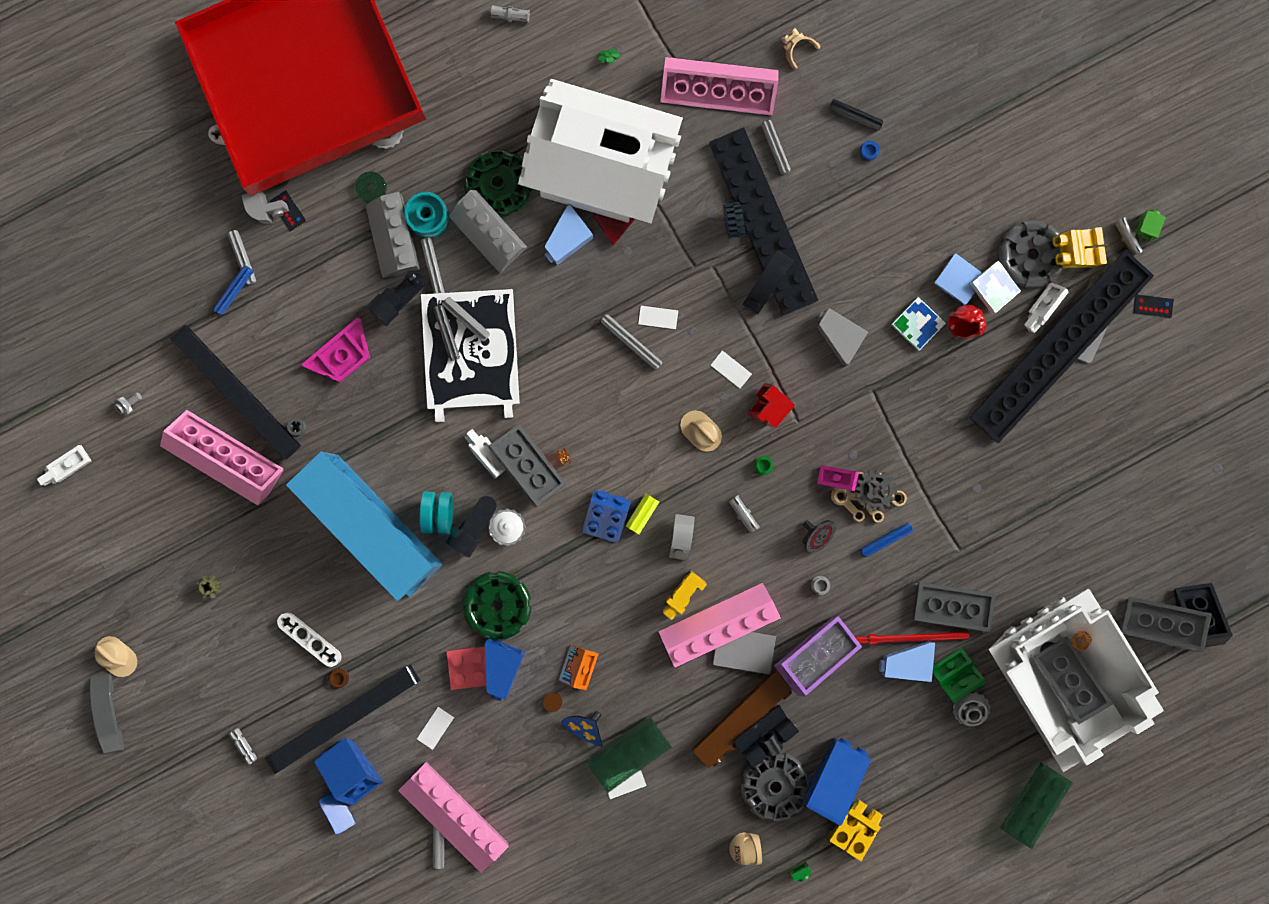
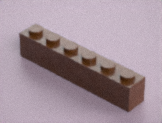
(741, 717)

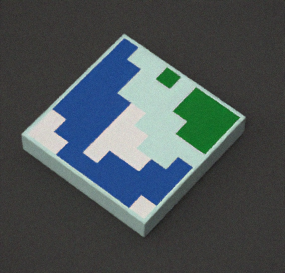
(995, 287)
(918, 324)

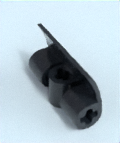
(766, 736)

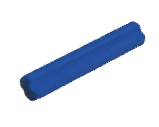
(233, 289)
(886, 540)

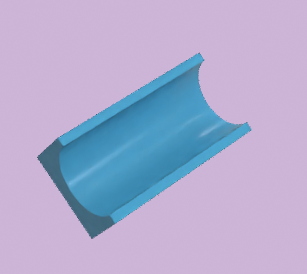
(364, 525)

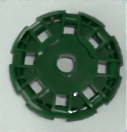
(498, 170)
(485, 608)

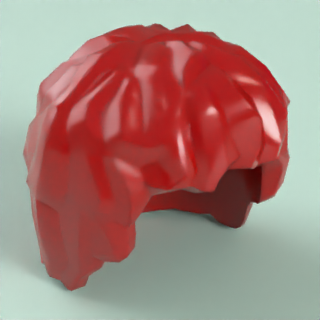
(966, 322)

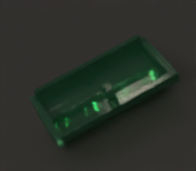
(628, 754)
(1036, 805)

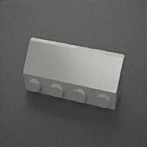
(487, 230)
(392, 235)

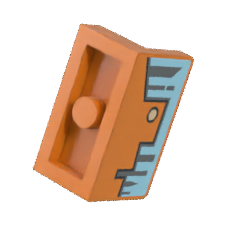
(578, 667)

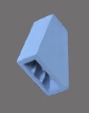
(567, 236)
(910, 663)

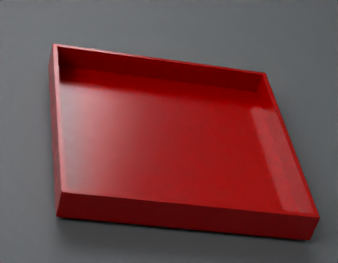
(297, 82)

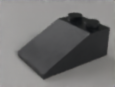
(1204, 599)

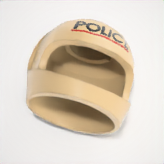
(746, 849)

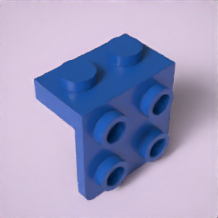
(606, 516)

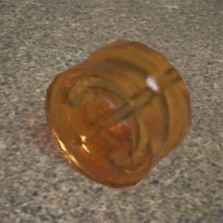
(563, 456)
(1079, 646)

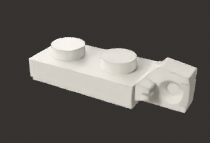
(1045, 306)
(479, 447)
(65, 466)

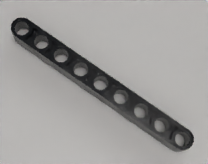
(235, 392)
(342, 719)

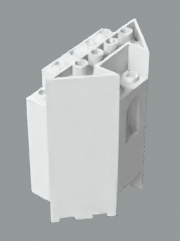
(574, 169)
(1108, 659)

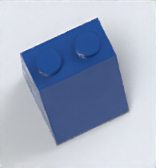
(501, 667)
(347, 772)

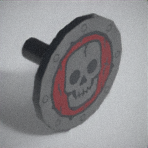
(818, 535)

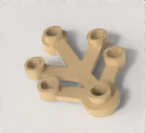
(847, 496)

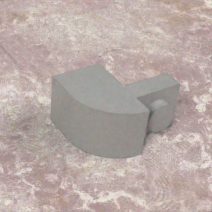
(262, 211)
(682, 537)

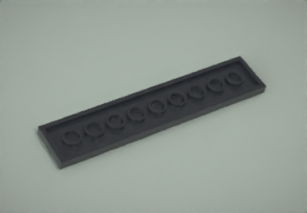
(762, 217)

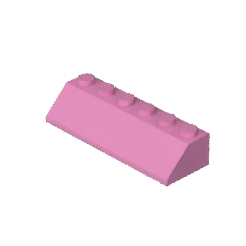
(719, 86)
(221, 457)
(719, 625)
(454, 817)

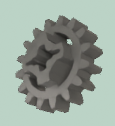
(882, 485)

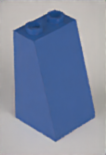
(837, 780)

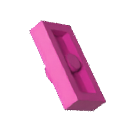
(837, 478)

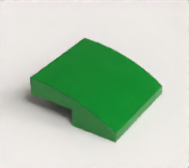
(957, 675)

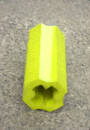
(642, 513)

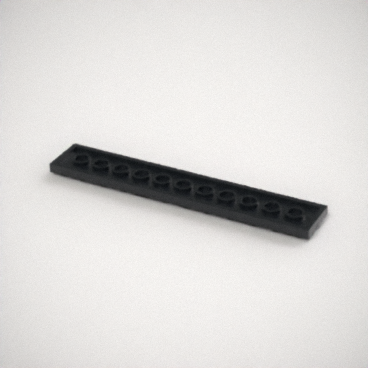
(1061, 346)

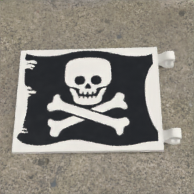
(486, 368)

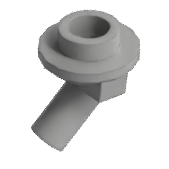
(124, 406)

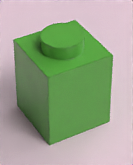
(1149, 225)

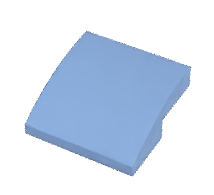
(956, 279)

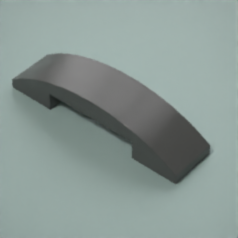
(104, 713)

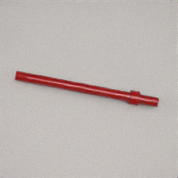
(873, 639)

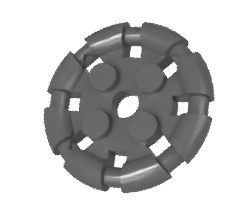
(1022, 262)
(783, 796)

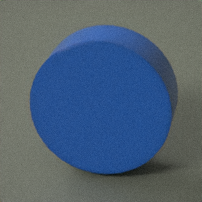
(869, 150)

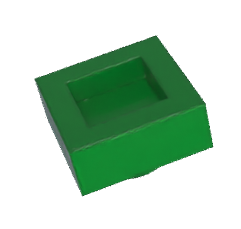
(800, 872)

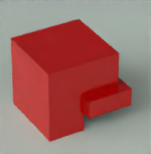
(771, 406)

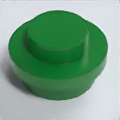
(763, 465)

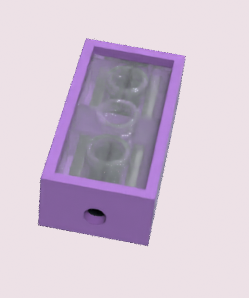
(818, 656)

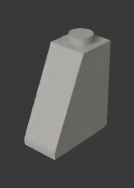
(841, 335)

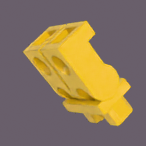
(1078, 248)
(682, 594)
(856, 831)

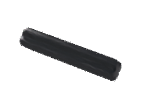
(856, 114)

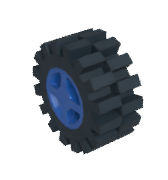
(734, 220)

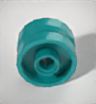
(421, 205)
(436, 512)

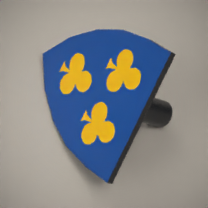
(584, 727)

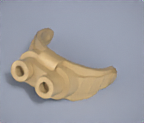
(791, 40)

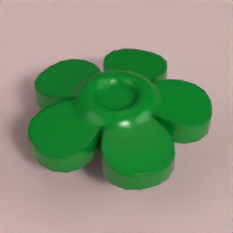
(608, 56)

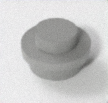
(820, 585)

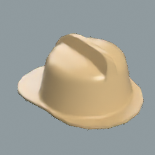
(701, 431)
(115, 656)

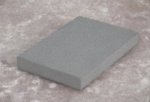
(748, 653)

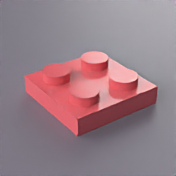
(467, 667)

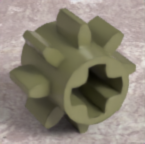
(212, 583)

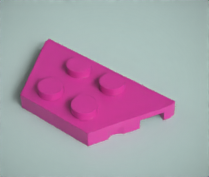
(341, 354)

